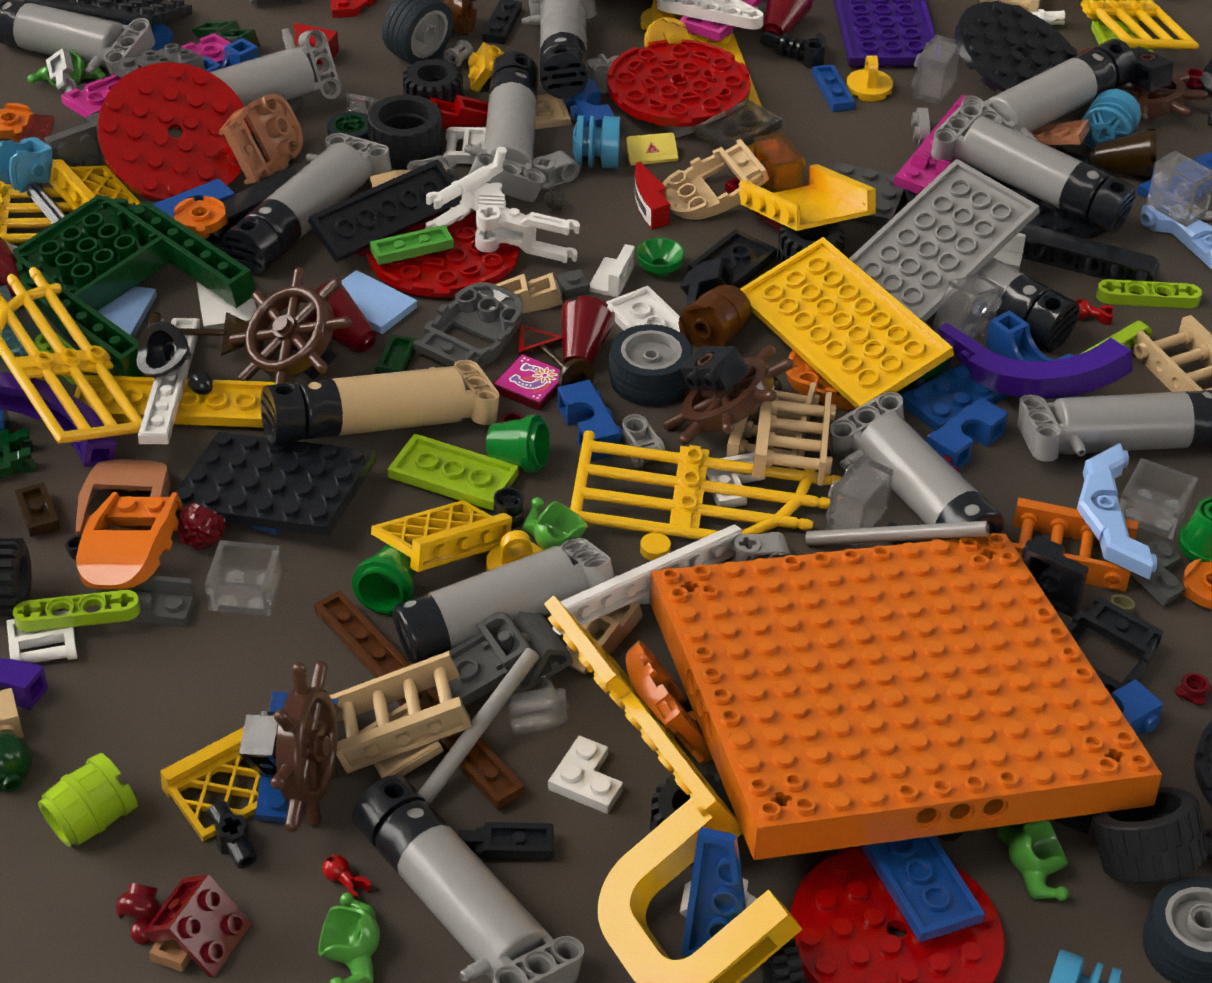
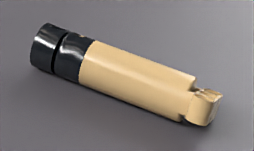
(378, 402)

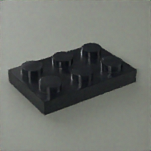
(742, 255)

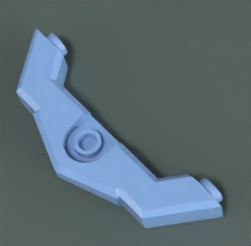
(1195, 237)
(1103, 514)

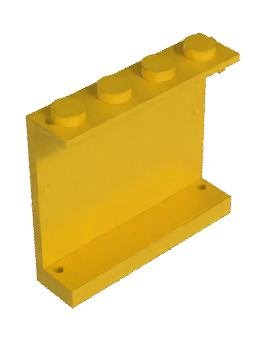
(824, 201)

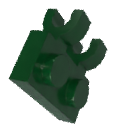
(16, 460)

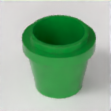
(520, 442)
(1196, 534)
(384, 580)

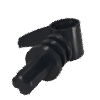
(810, 50)

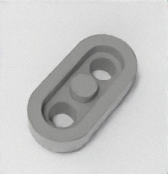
(921, 125)

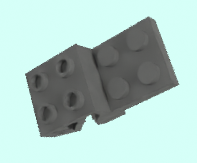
(170, 53)
(78, 144)
(493, 652)

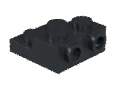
(1057, 575)

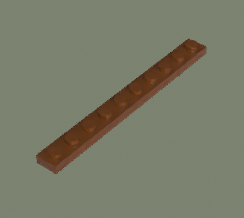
(380, 658)

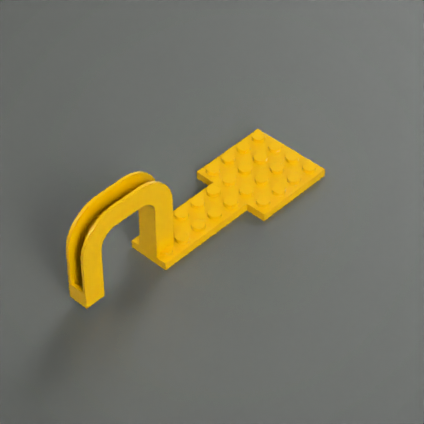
(669, 850)

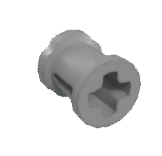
(457, 52)

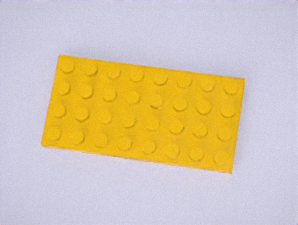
(845, 324)

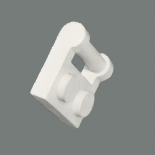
(472, 136)
(23, 640)

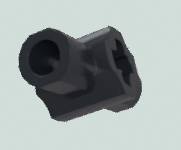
(232, 834)

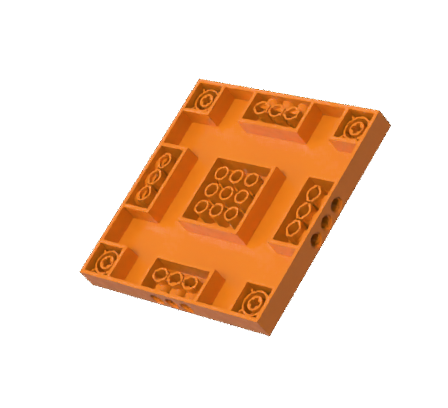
(894, 695)

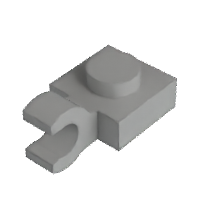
(59, 68)

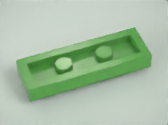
(411, 244)

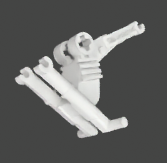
(496, 221)

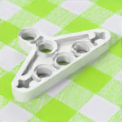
(721, 11)

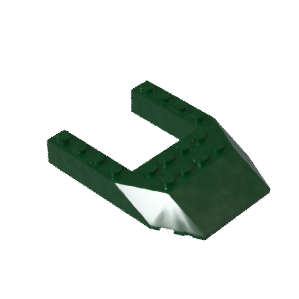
(109, 250)

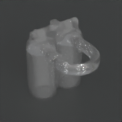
(538, 709)

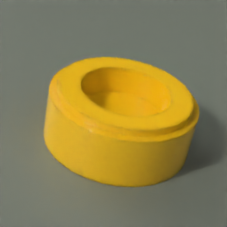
(654, 546)

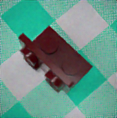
(201, 922)

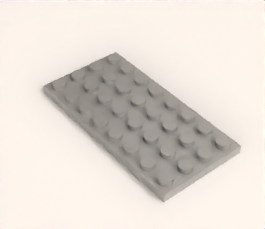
(943, 236)

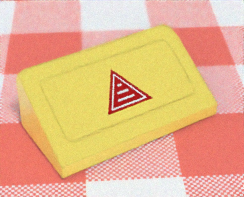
(651, 148)

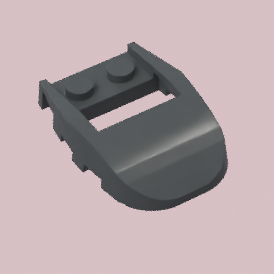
(478, 309)

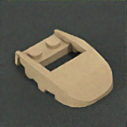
(691, 195)

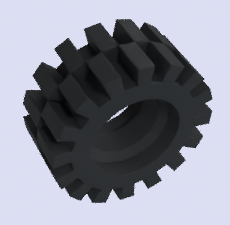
(784, 965)

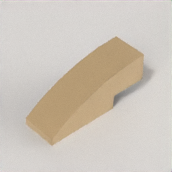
(535, 294)
(610, 630)

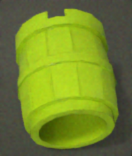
(87, 801)

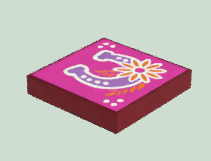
(529, 382)

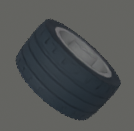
(417, 29)
(647, 364)
(1180, 931)

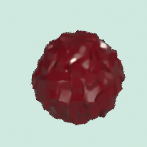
(200, 526)

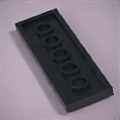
(381, 211)

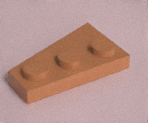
(1063, 133)

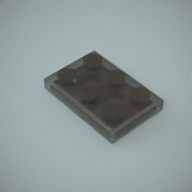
(739, 122)

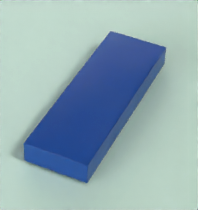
(833, 88)

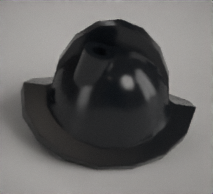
(161, 349)

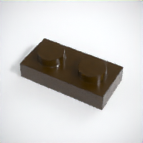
(37, 509)

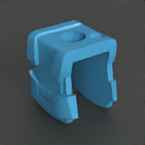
(25, 162)

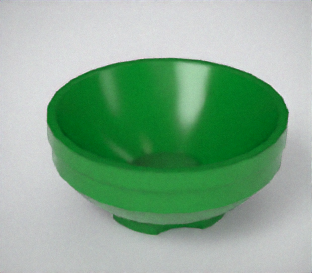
(660, 251)

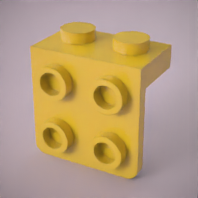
(481, 65)

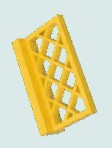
(78, 190)
(443, 534)
(201, 766)

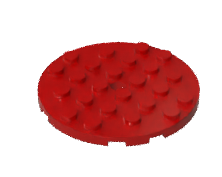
(677, 82)
(137, 123)
(450, 270)
(847, 937)

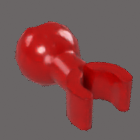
(1103, 314)
(337, 870)

